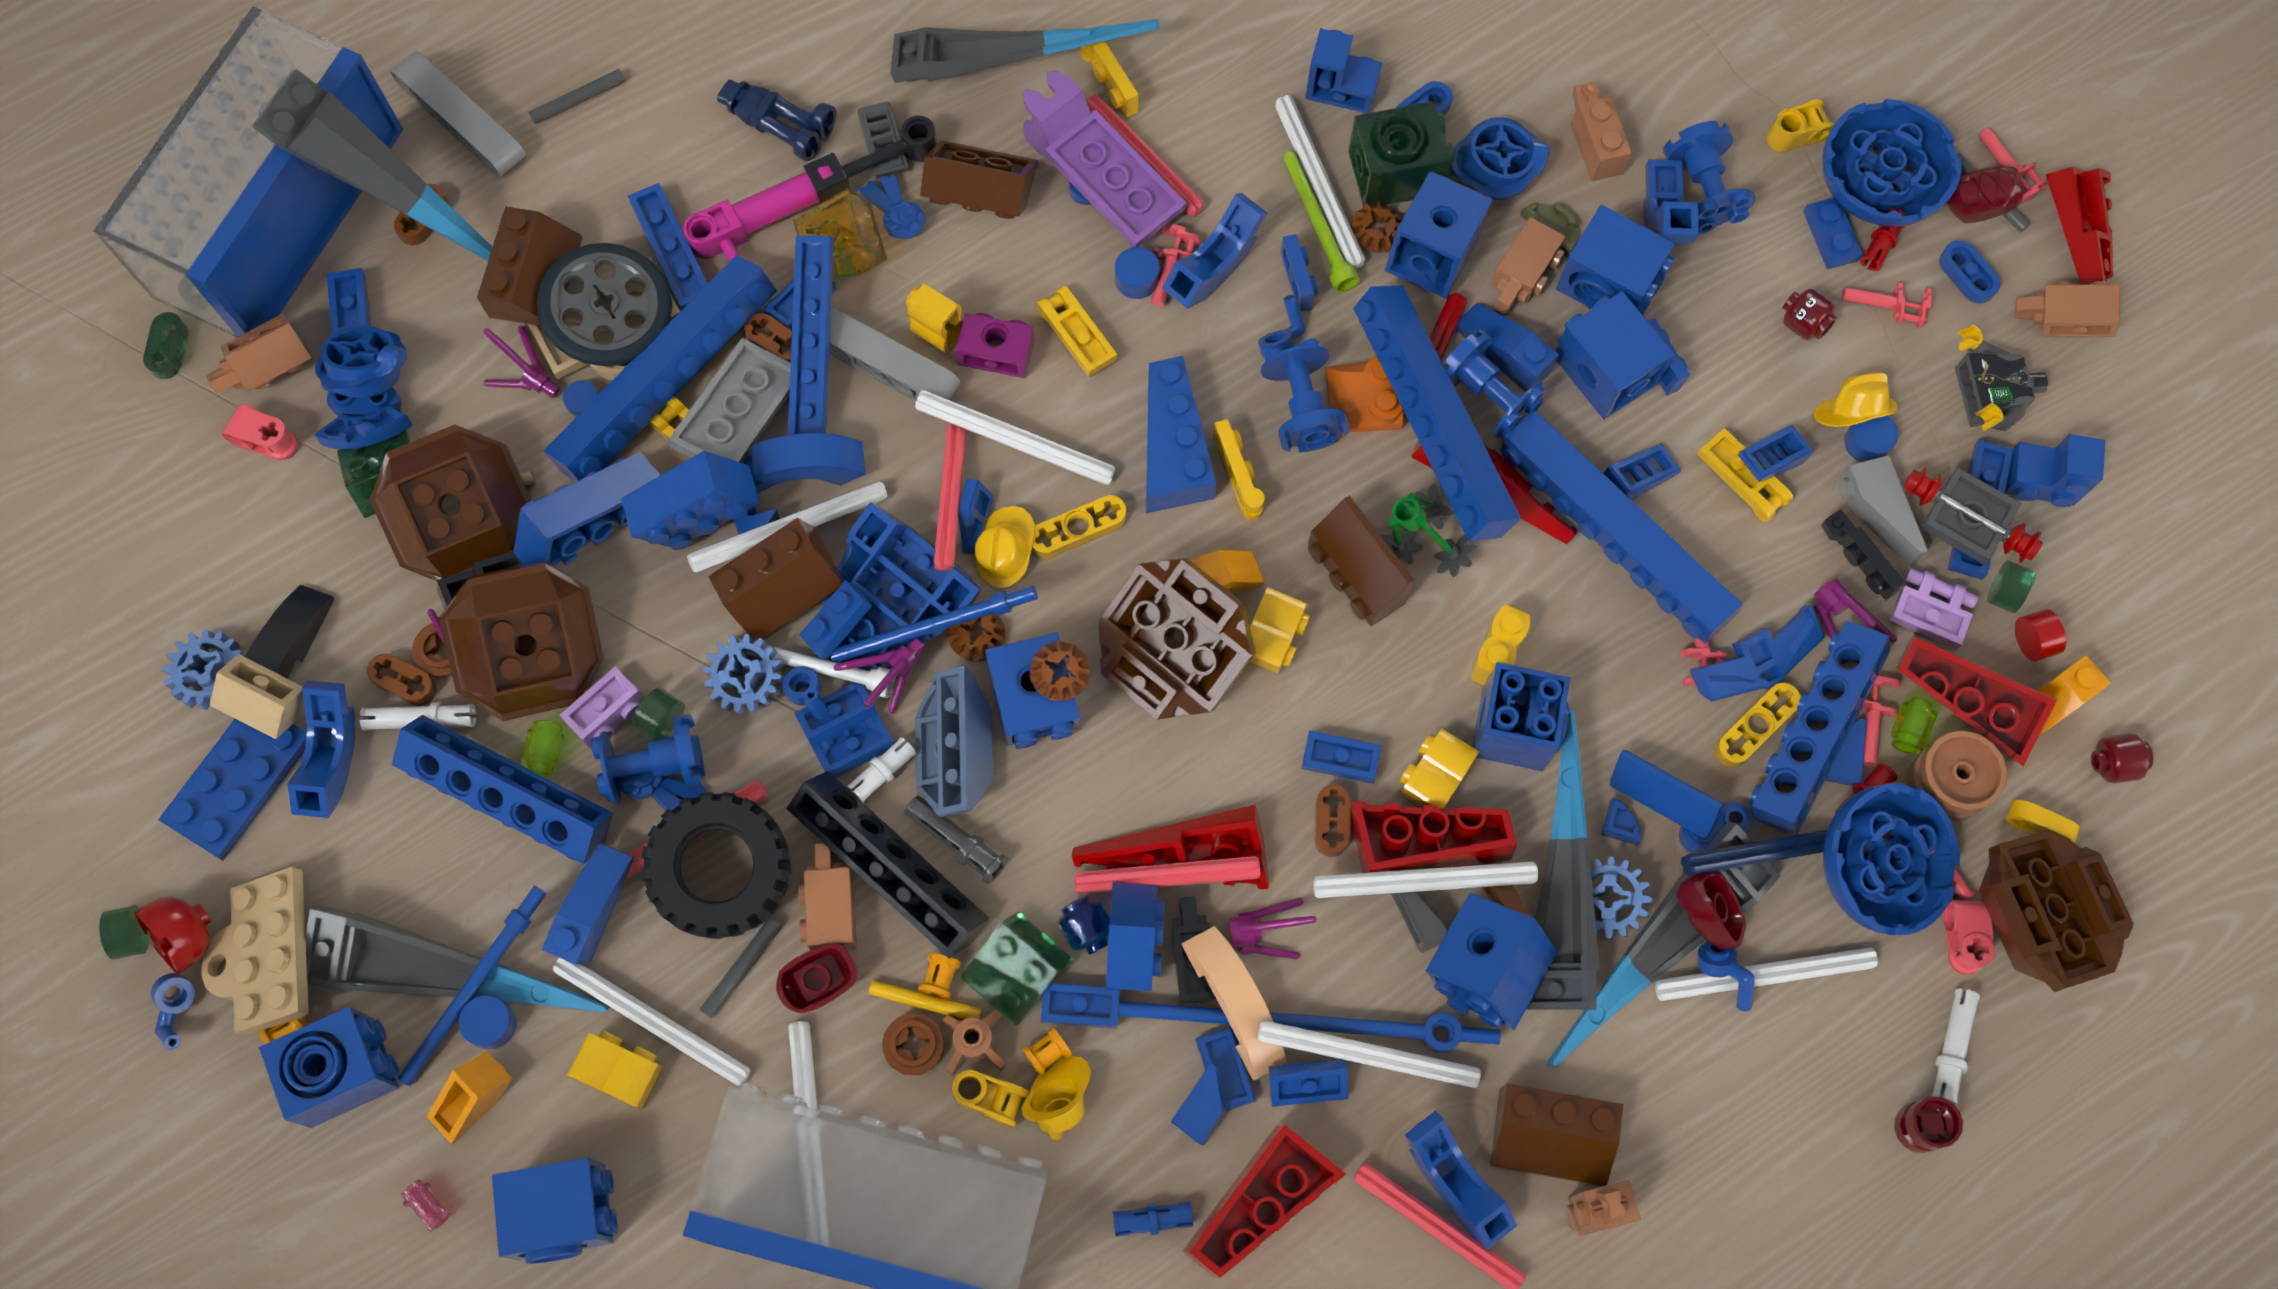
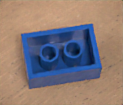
(690, 501)

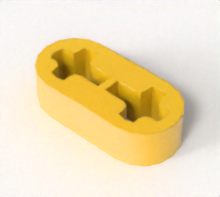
(2036, 819)

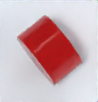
(2040, 635)

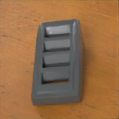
(878, 119)
(1421, 921)

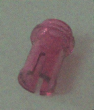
(425, 1204)

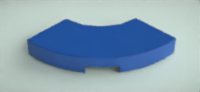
(363, 431)

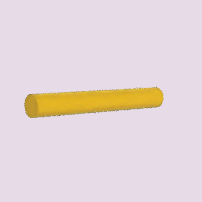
(923, 1000)

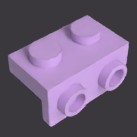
(603, 707)

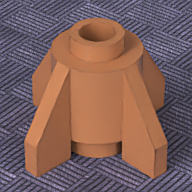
(979, 1050)

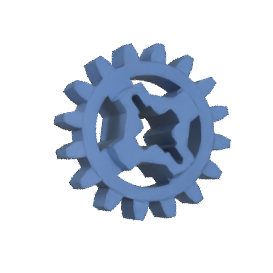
(198, 667)
(729, 679)
(1635, 899)

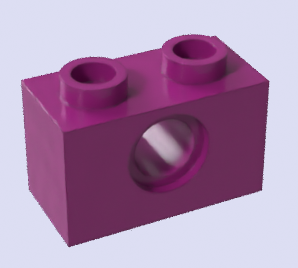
(1008, 358)

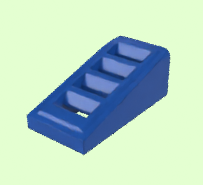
(1791, 443)
(1620, 477)

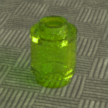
(1913, 725)
(543, 747)

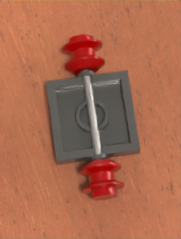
(1971, 515)

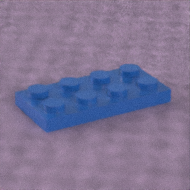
(232, 786)

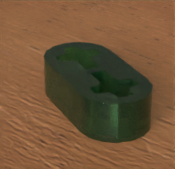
(160, 345)

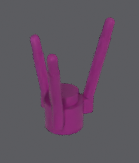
(1836, 599)
(1247, 929)

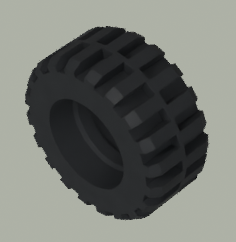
(673, 835)

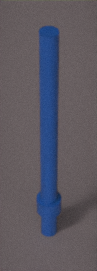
(998, 603)
(516, 923)

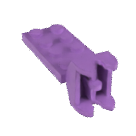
(1099, 161)

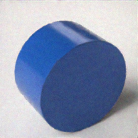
(1136, 272)
(1871, 438)
(487, 1022)

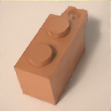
(1599, 133)
(1527, 263)
(2073, 309)
(260, 356)
(827, 902)
(1603, 1208)

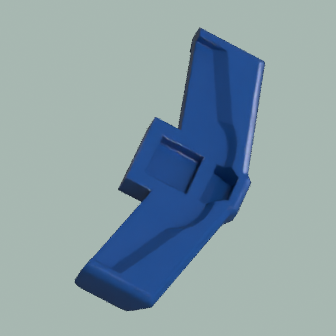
(1760, 658)

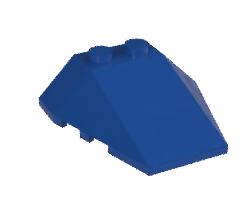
(899, 579)

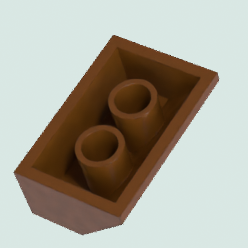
(977, 179)
(519, 258)
(1360, 562)
(777, 580)
(1556, 1134)

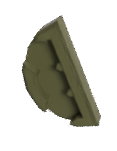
(1556, 218)

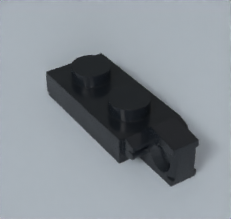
(1863, 553)
(1190, 986)

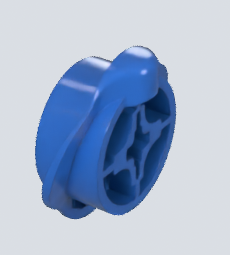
(1509, 150)
(360, 361)

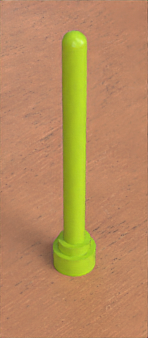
(1342, 274)

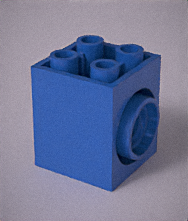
(1438, 234)
(1616, 258)
(1612, 354)
(1024, 713)
(1521, 716)
(1491, 962)
(330, 1067)
(553, 1210)

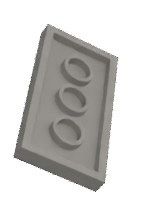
(735, 405)

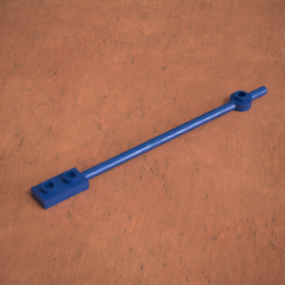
(1101, 1007)

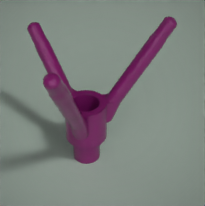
(534, 374)
(901, 664)

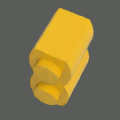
(934, 317)
(1274, 629)
(1501, 642)
(1439, 771)
(616, 1070)

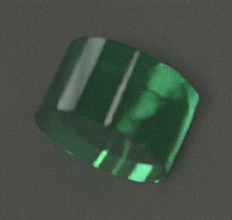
(2011, 586)
(657, 713)
(121, 933)

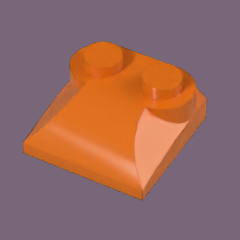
(1364, 396)

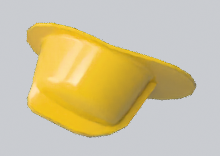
(1859, 400)
(1005, 546)
(1057, 1096)

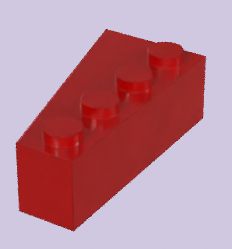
(1987, 701)
(1429, 836)
(1264, 1197)

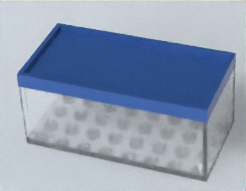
(220, 211)
(862, 1197)

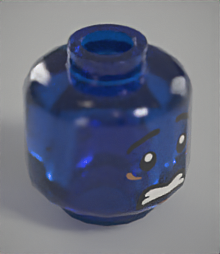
(1085, 925)

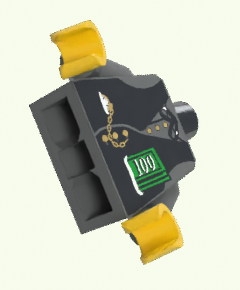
(1994, 383)

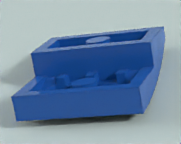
(847, 733)

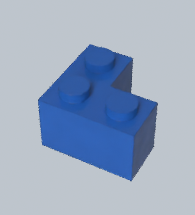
(1340, 77)
(2058, 473)
(1133, 932)

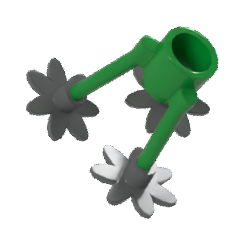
(1415, 514)

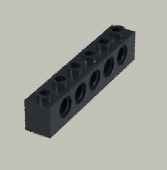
(887, 863)

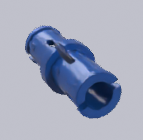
(1152, 1219)

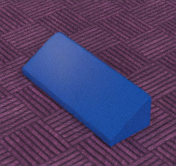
(1666, 794)

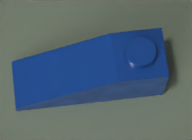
(1513, 349)
(588, 906)

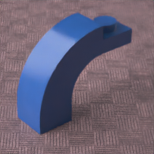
(1665, 205)
(1212, 263)
(806, 456)
(327, 753)
(1457, 1182)

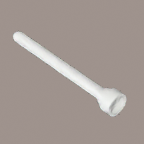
(868, 678)

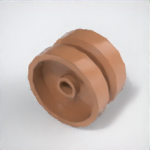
(1960, 773)

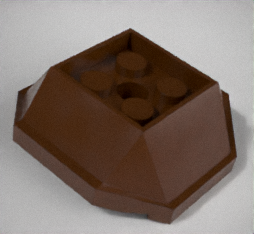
(425, 472)
(498, 609)
(1141, 645)
(2055, 909)

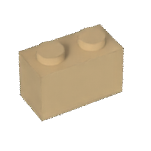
(256, 696)

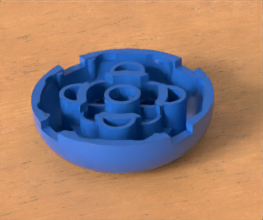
(1906, 137)
(1896, 881)

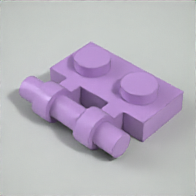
(1929, 615)

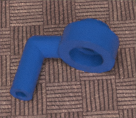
(1285, 338)
(801, 677)
(1724, 963)
(171, 1006)

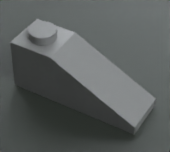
(1882, 505)

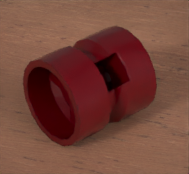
(1938, 1124)

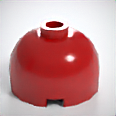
(175, 930)

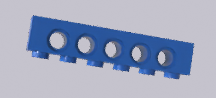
(501, 788)
(1790, 809)

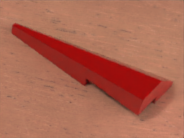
(2085, 221)
(1518, 488)
(1210, 837)

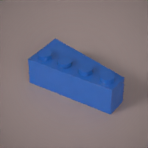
(1176, 447)
(579, 513)

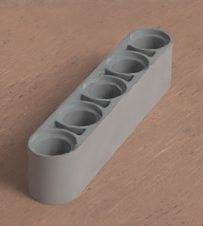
(458, 113)
(887, 359)

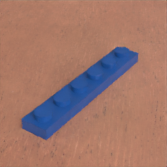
(810, 334)

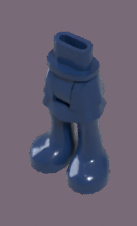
(761, 107)

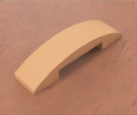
(1237, 996)

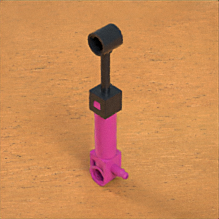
(817, 184)

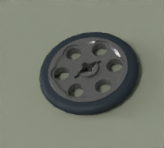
(579, 341)

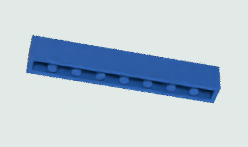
(661, 369)
(1436, 413)
(1619, 527)

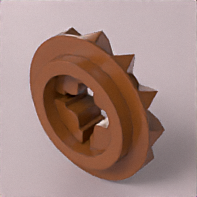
(1373, 239)
(961, 640)
(423, 652)
(1064, 688)
(897, 1035)

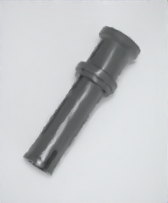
(968, 847)

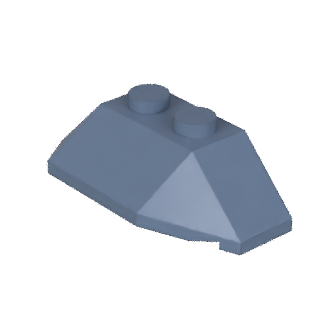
(953, 743)

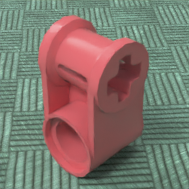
(260, 433)
(1968, 927)

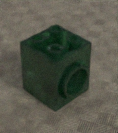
(1397, 151)

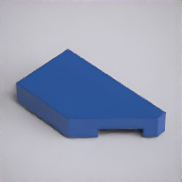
(1202, 1108)

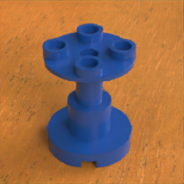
(1701, 154)
(1480, 376)
(1311, 423)
(663, 757)

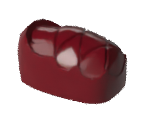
(1986, 194)
(1713, 908)
(816, 978)

